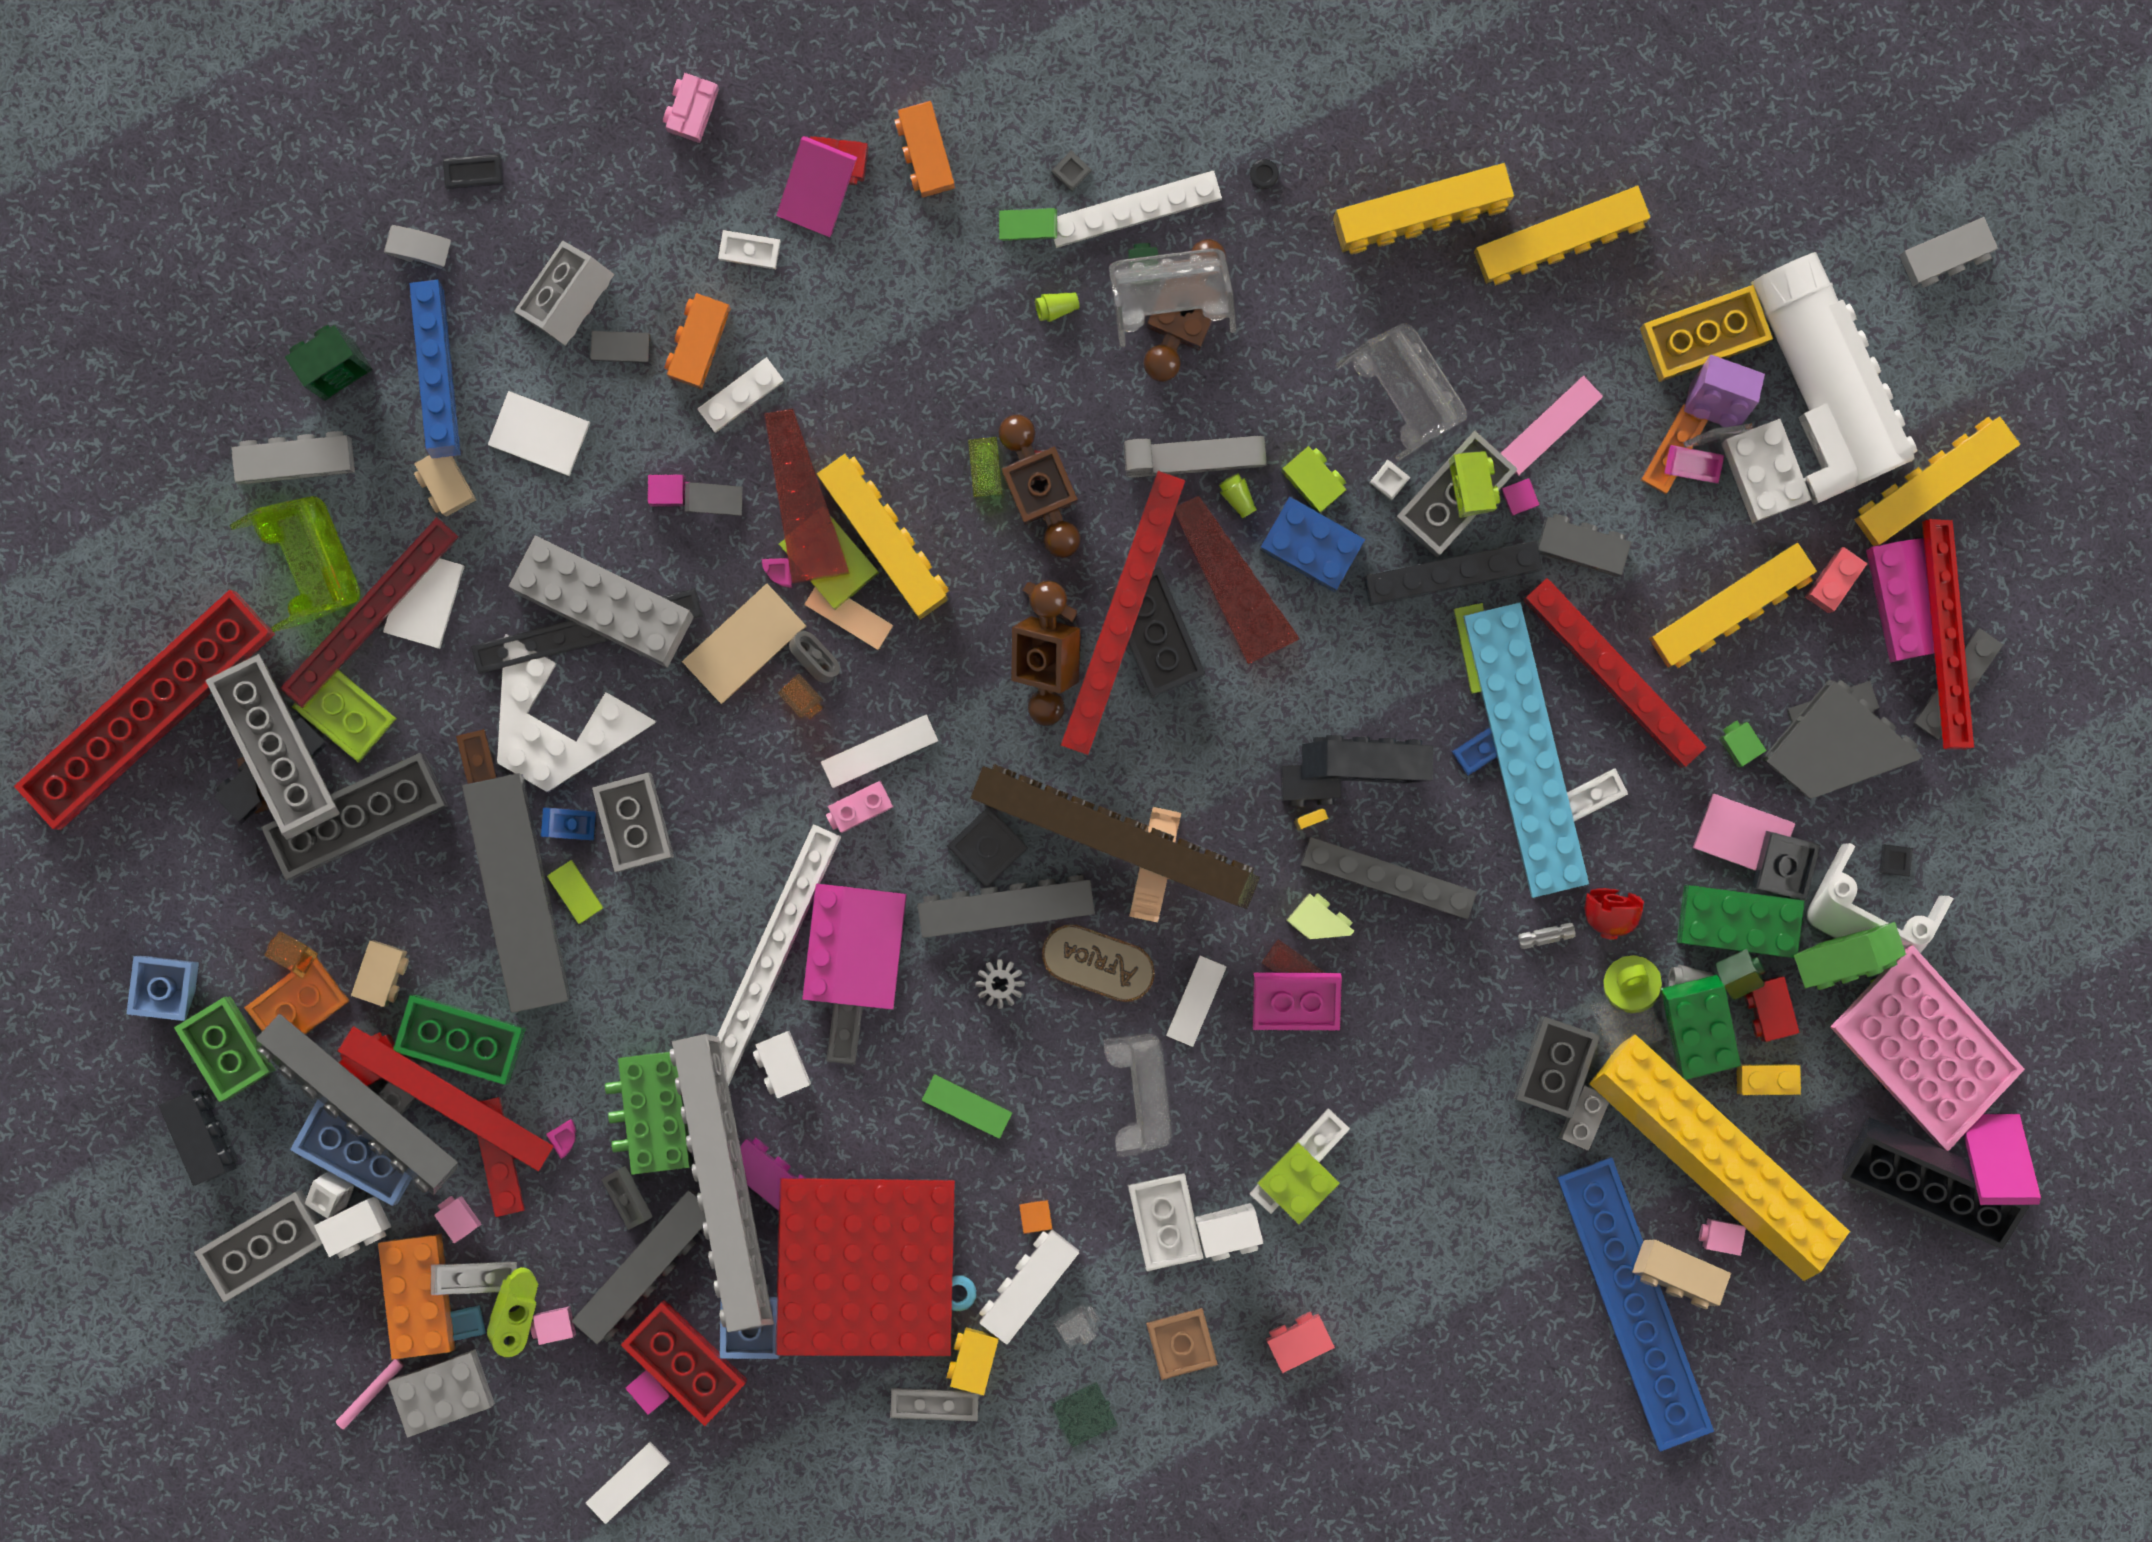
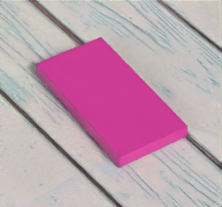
(2001, 1161)

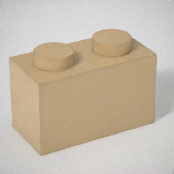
(445, 484)
(380, 973)

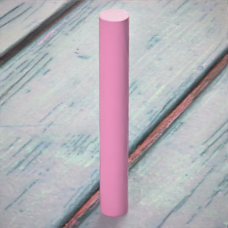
(364, 1399)

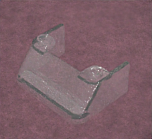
(1171, 285)
(1412, 383)

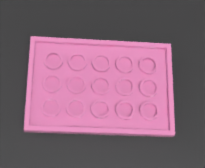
(1927, 1048)

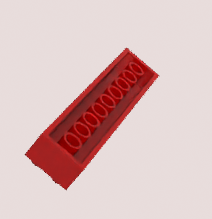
(143, 710)

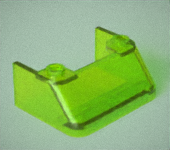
(312, 555)

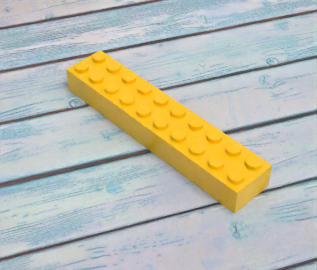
(1719, 1158)

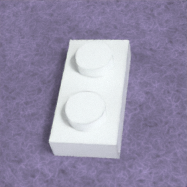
(749, 249)

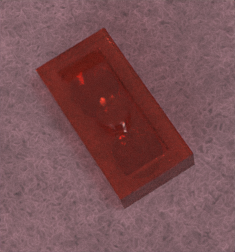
(1286, 960)

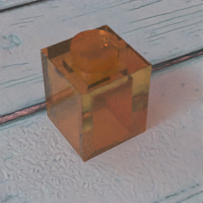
(801, 697)
(290, 954)

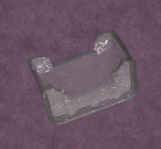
(1146, 1060)

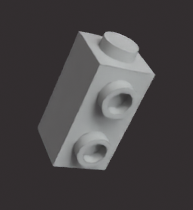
(1586, 1118)

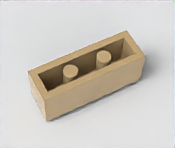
(1681, 1274)

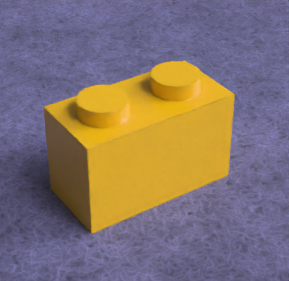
(1769, 1079)
(973, 1361)

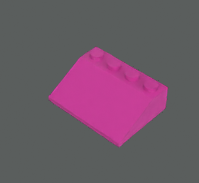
(854, 946)

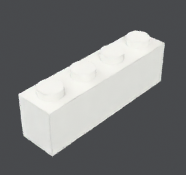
(1029, 1286)

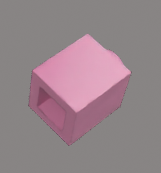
(457, 1218)
(1722, 1236)
(553, 1325)

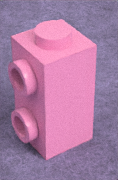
(859, 807)

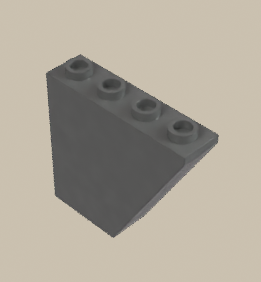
(1837, 744)

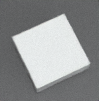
(1389, 480)

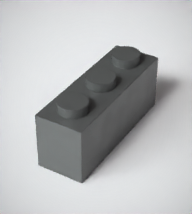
(1584, 545)

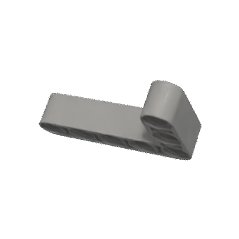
(1147, 459)

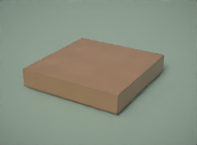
(1181, 1343)

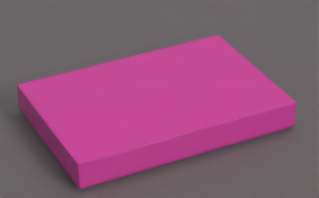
(816, 186)
(1297, 1001)

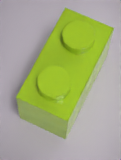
(1314, 480)

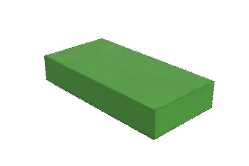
(1028, 224)

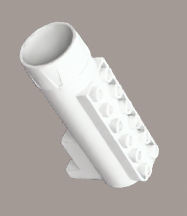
(1849, 408)

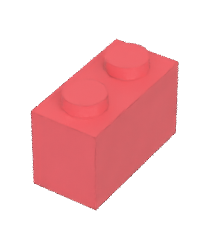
(1836, 580)
(1299, 1342)

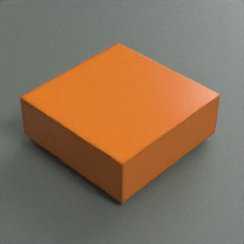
(1035, 1216)

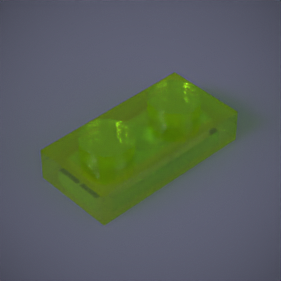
(985, 467)

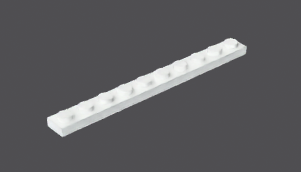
(775, 945)

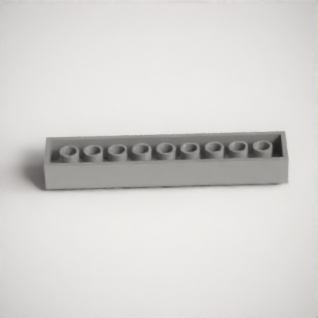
(721, 1183)

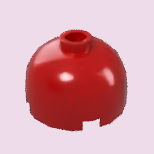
(1612, 913)

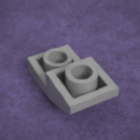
(417, 246)

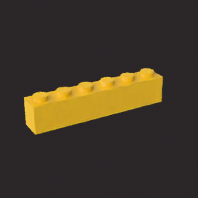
(1562, 235)
(1937, 481)
(1733, 605)

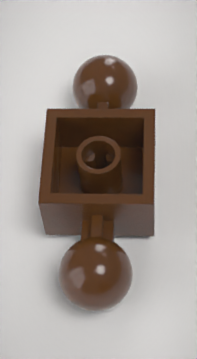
(1162, 360)
(1017, 435)
(1046, 653)

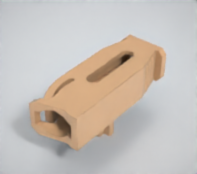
(1149, 885)

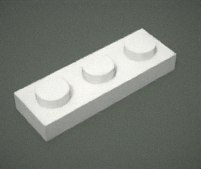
(740, 395)

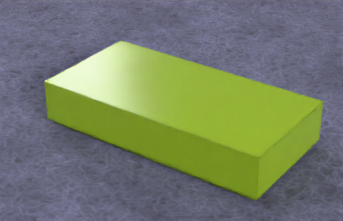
(575, 892)

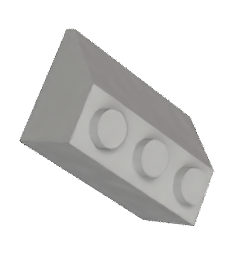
(564, 292)

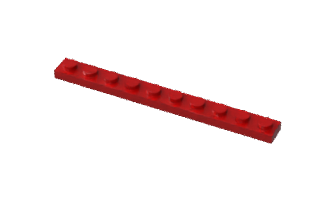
(1123, 613)

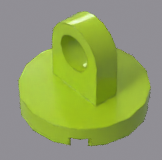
(1632, 984)

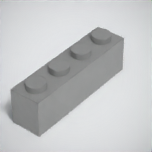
(293, 459)

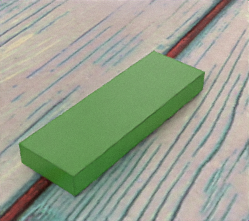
(967, 1106)

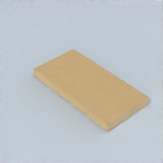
(744, 643)

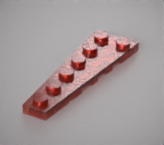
(806, 522)
(1242, 599)

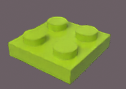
(1298, 1183)

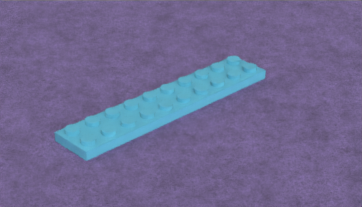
(1526, 750)

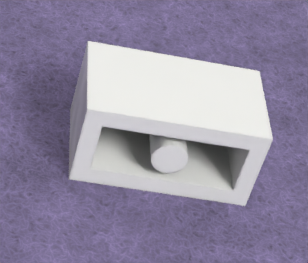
(782, 1065)

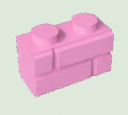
(691, 107)

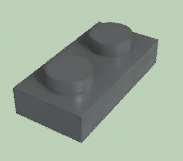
(627, 1198)

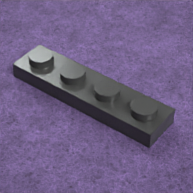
(1979, 655)

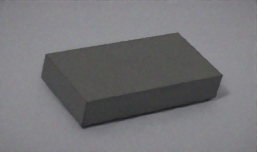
(620, 346)
(713, 499)

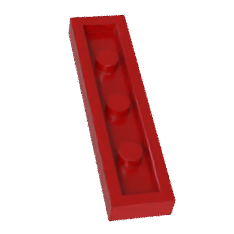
(500, 1172)

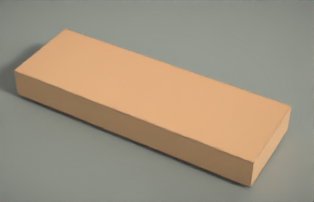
(852, 618)

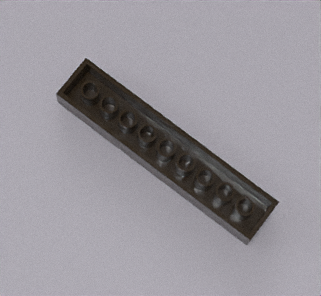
(1121, 839)

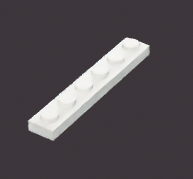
(1137, 208)

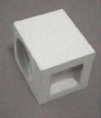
(329, 1194)

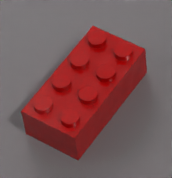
(684, 1362)

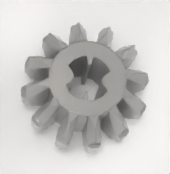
(998, 993)

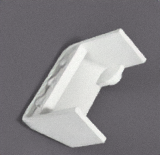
(1837, 916)

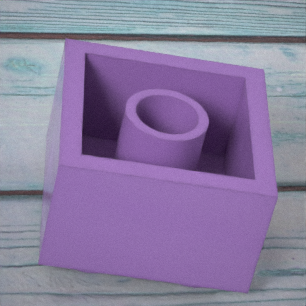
(1724, 392)

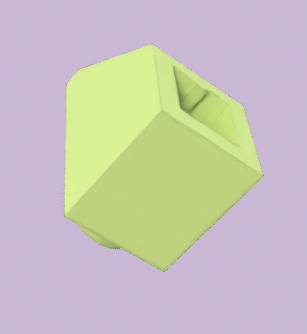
(1317, 921)

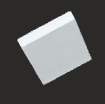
(539, 433)
(427, 607)
(1165, 1222)

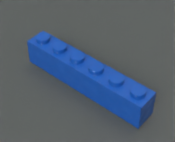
(434, 369)

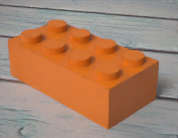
(415, 1318)

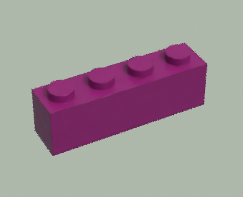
(764, 1171)

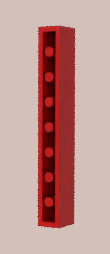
(1614, 673)

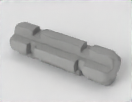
(1546, 935)

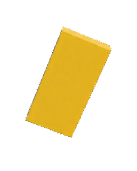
(1311, 818)

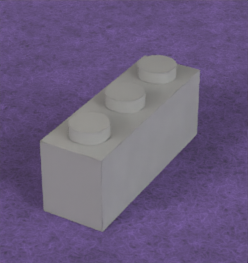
(1949, 253)

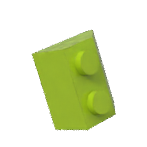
(1473, 483)

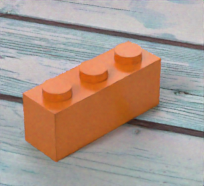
(924, 149)
(697, 340)

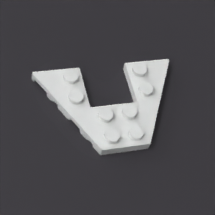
(541, 751)

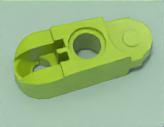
(516, 1290)

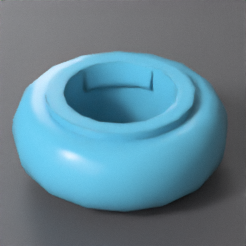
(971, 1292)

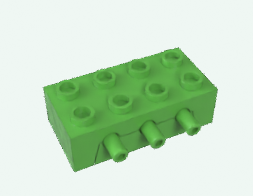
(650, 1113)

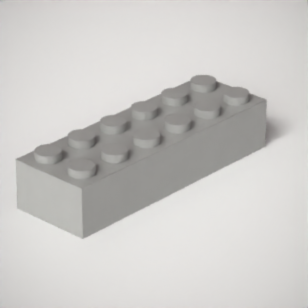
(601, 601)
(272, 747)

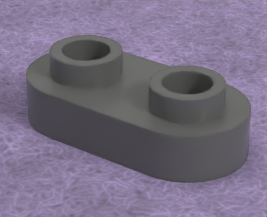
(814, 656)

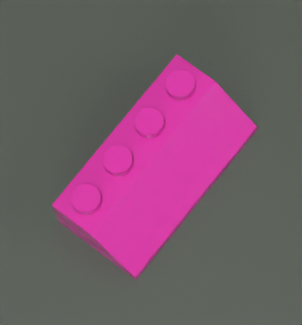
(1903, 598)

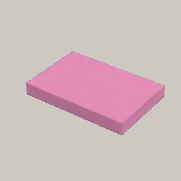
(1737, 831)

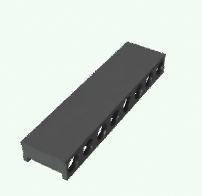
(516, 892)

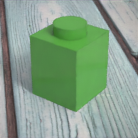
(1741, 743)

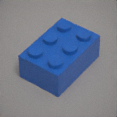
(1312, 544)

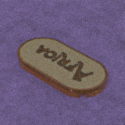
(1098, 963)

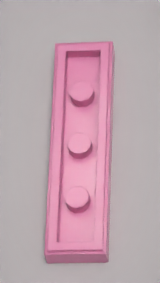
(1552, 424)

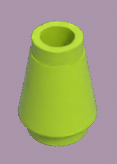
(1056, 305)
(1238, 495)

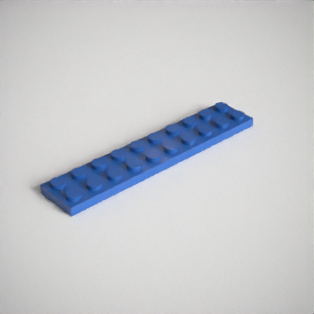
(1634, 1308)

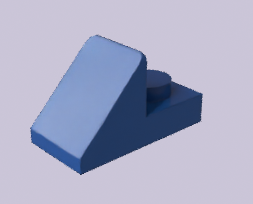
(568, 824)

